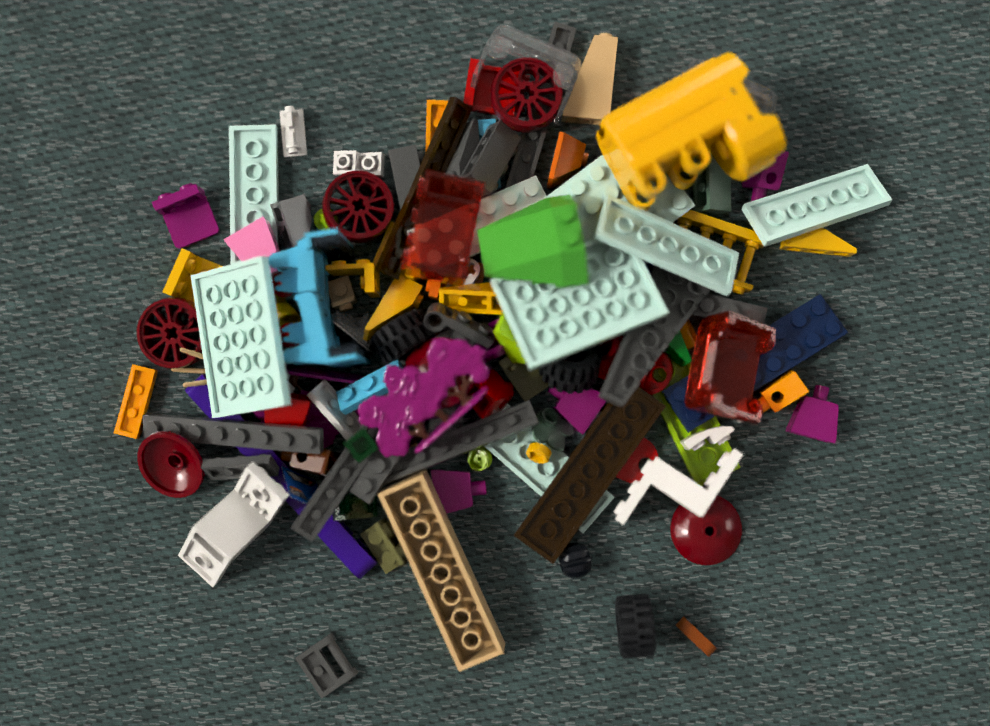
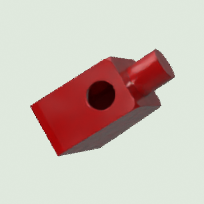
(496, 396)
(293, 414)

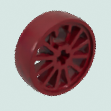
(526, 66)
(365, 180)
(174, 322)

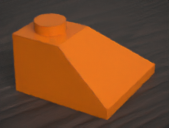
(567, 159)

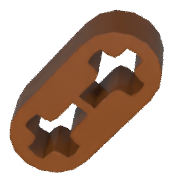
(696, 636)

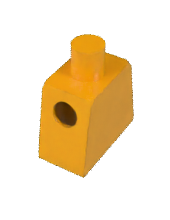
(790, 389)

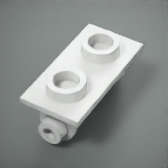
(293, 132)

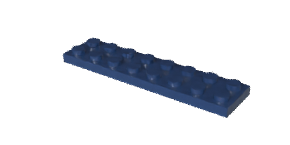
(796, 339)

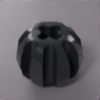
(575, 560)

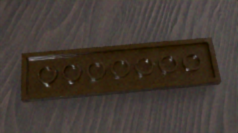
(588, 474)

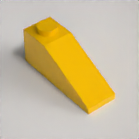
(819, 242)
(400, 298)
(471, 298)

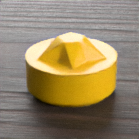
(538, 453)

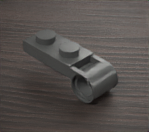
(459, 322)

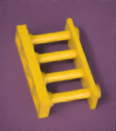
(731, 232)

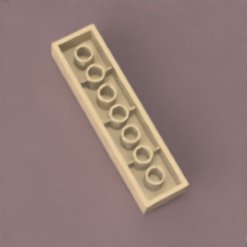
(442, 570)

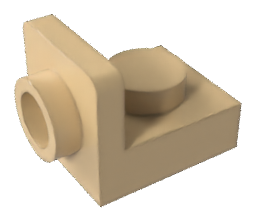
(342, 294)

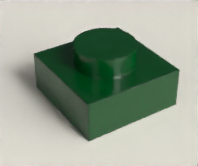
(360, 445)

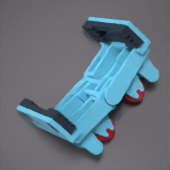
(305, 276)

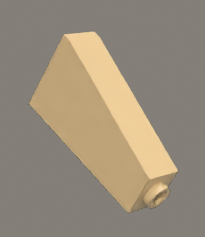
(594, 85)

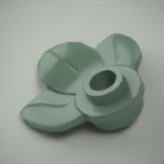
(551, 429)

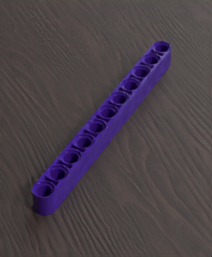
(333, 534)

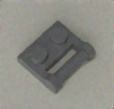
(319, 668)

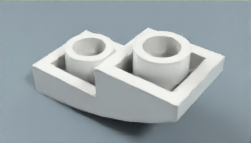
(354, 161)
(713, 435)

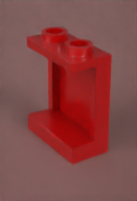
(480, 97)

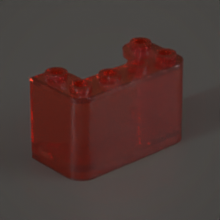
(443, 228)

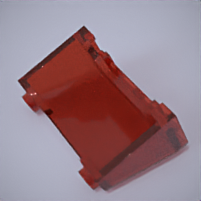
(727, 366)

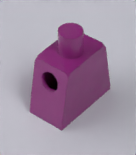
(768, 179)
(578, 408)
(815, 417)
(456, 488)

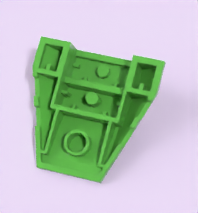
(537, 245)

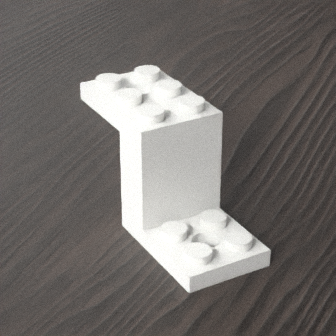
(678, 486)
(233, 524)

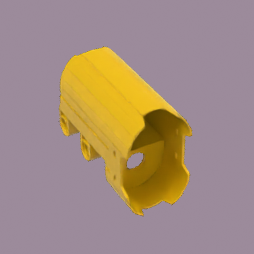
(683, 122)

